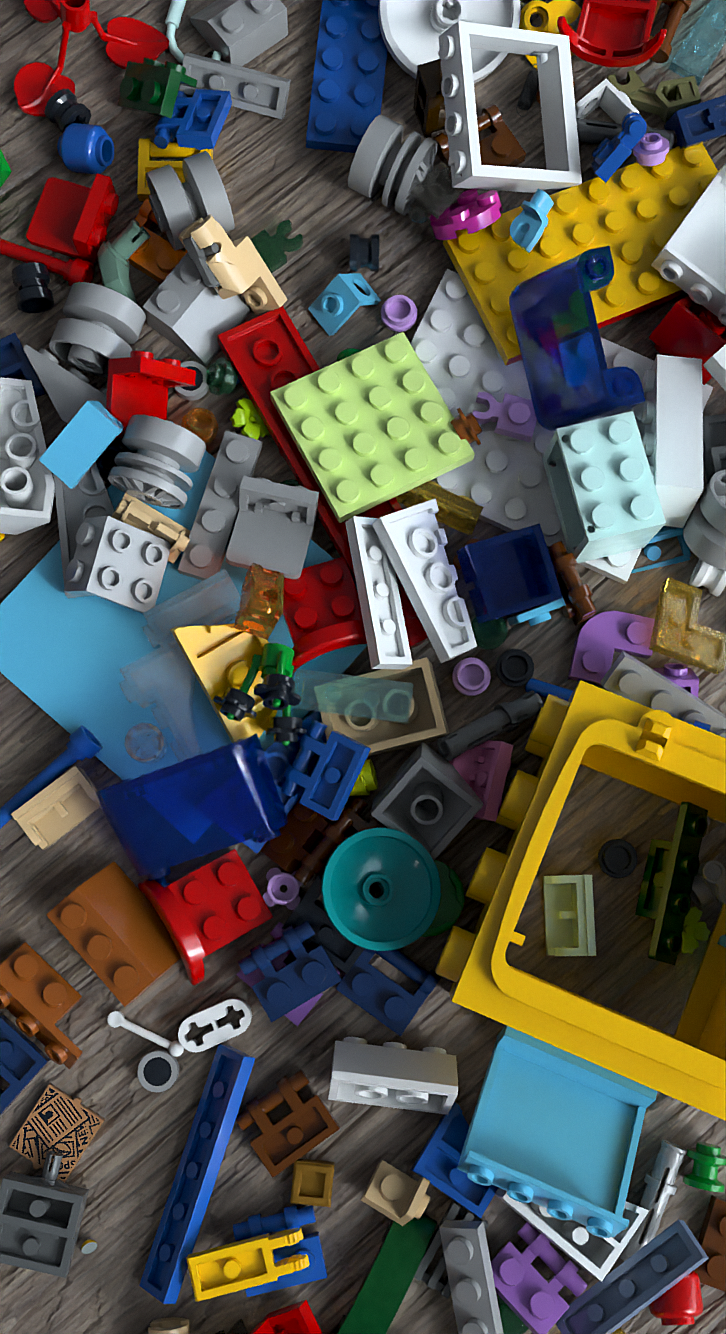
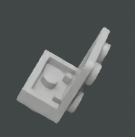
(272, 526)
(117, 563)

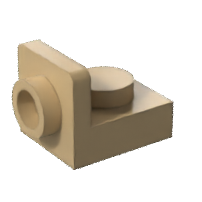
(396, 1194)

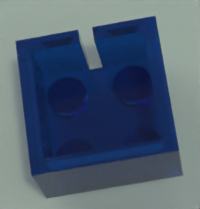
(509, 573)

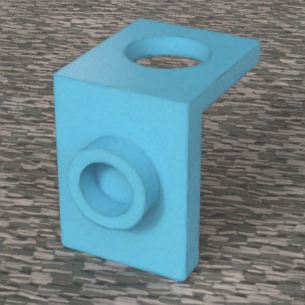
(341, 300)
(537, 614)

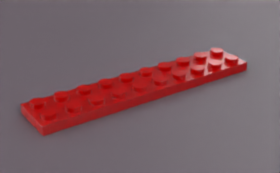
(271, 355)

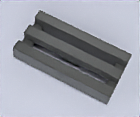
(433, 1280)

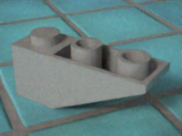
(65, 388)

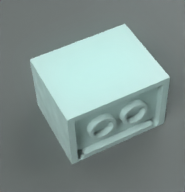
(603, 487)

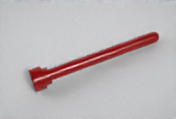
(72, 270)

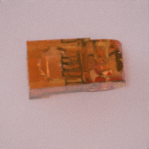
(260, 601)

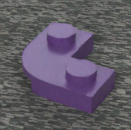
(604, 635)

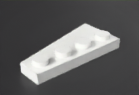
(421, 563)

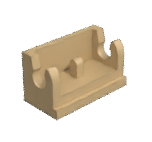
(58, 808)

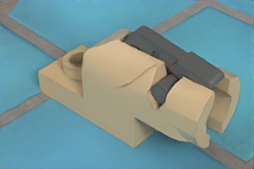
(231, 265)

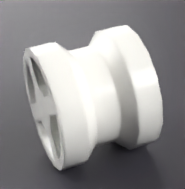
(708, 577)

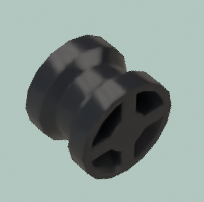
(65, 110)
(364, 252)

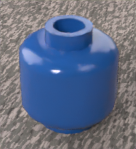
(86, 148)

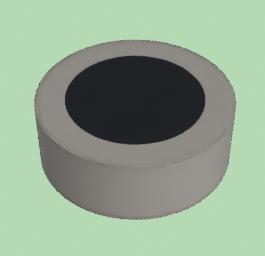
(200, 389)
(158, 1070)

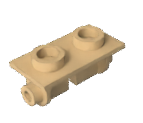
(144, 517)

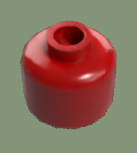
(680, 1302)

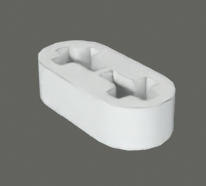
(218, 1034)

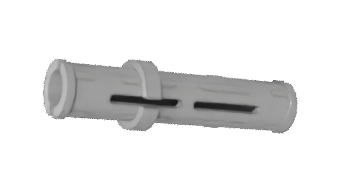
(669, 1156)

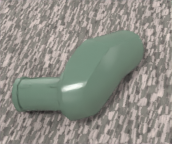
(114, 258)

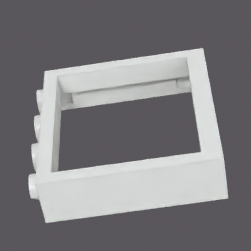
(556, 108)

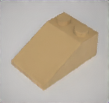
(426, 716)

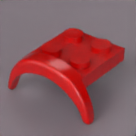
(614, 32)
(322, 611)
(208, 909)

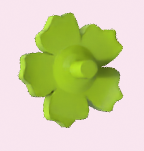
(248, 418)
(693, 930)

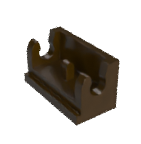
(429, 97)

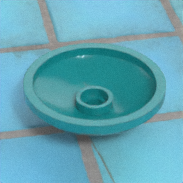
(406, 882)

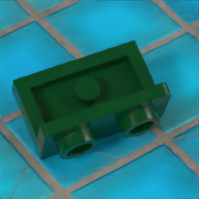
(153, 87)

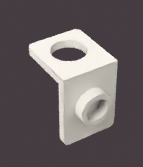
(611, 100)

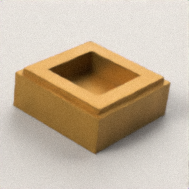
(312, 1182)

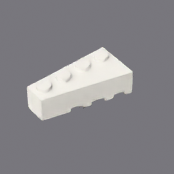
(674, 433)

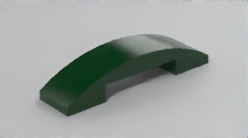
(388, 1277)

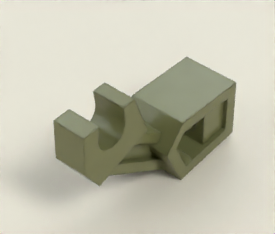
(682, 90)

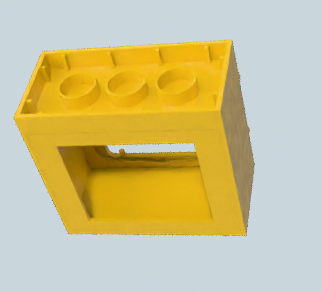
(651, 754)

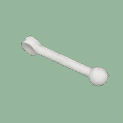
(117, 1019)

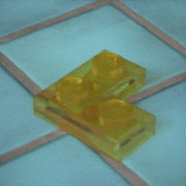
(677, 630)

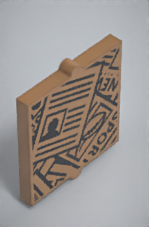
(59, 1126)

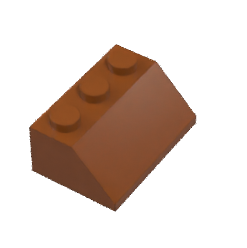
(116, 933)

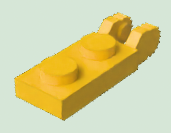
(243, 1264)

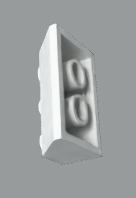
(393, 1076)

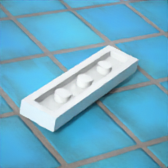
(378, 597)

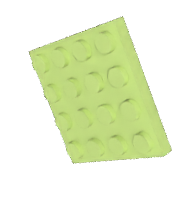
(371, 426)

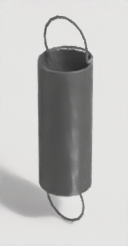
(528, 91)

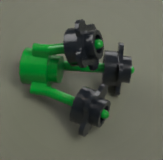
(275, 691)

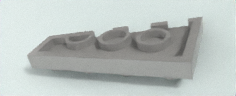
(74, 505)

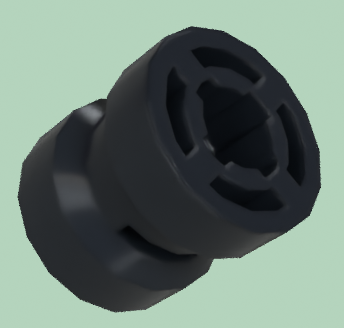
(32, 283)

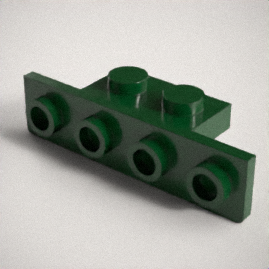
(669, 882)

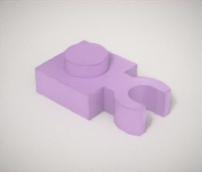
(513, 416)

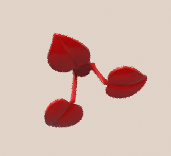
(126, 39)

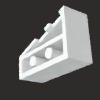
(589, 1251)

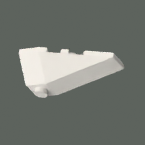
(25, 482)

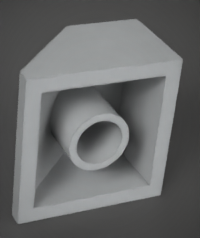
(242, 27)
(192, 312)
(426, 800)

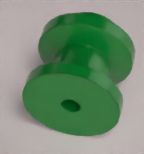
(705, 1168)

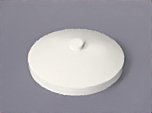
(413, 29)

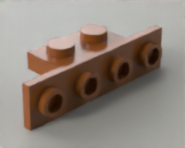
(39, 1001)

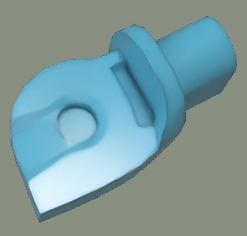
(531, 222)

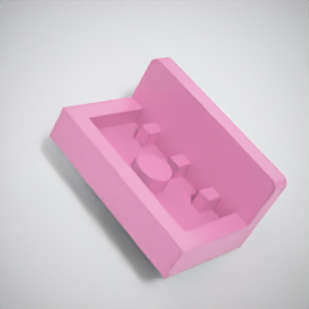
(486, 773)

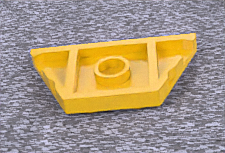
(221, 660)

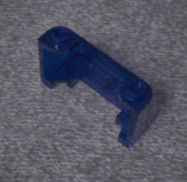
(564, 344)
(194, 807)

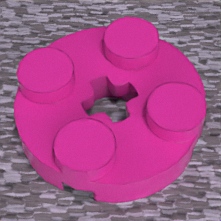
(469, 213)

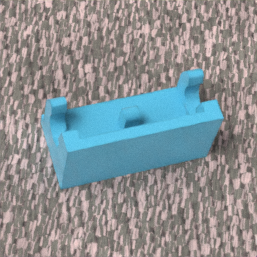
(81, 443)

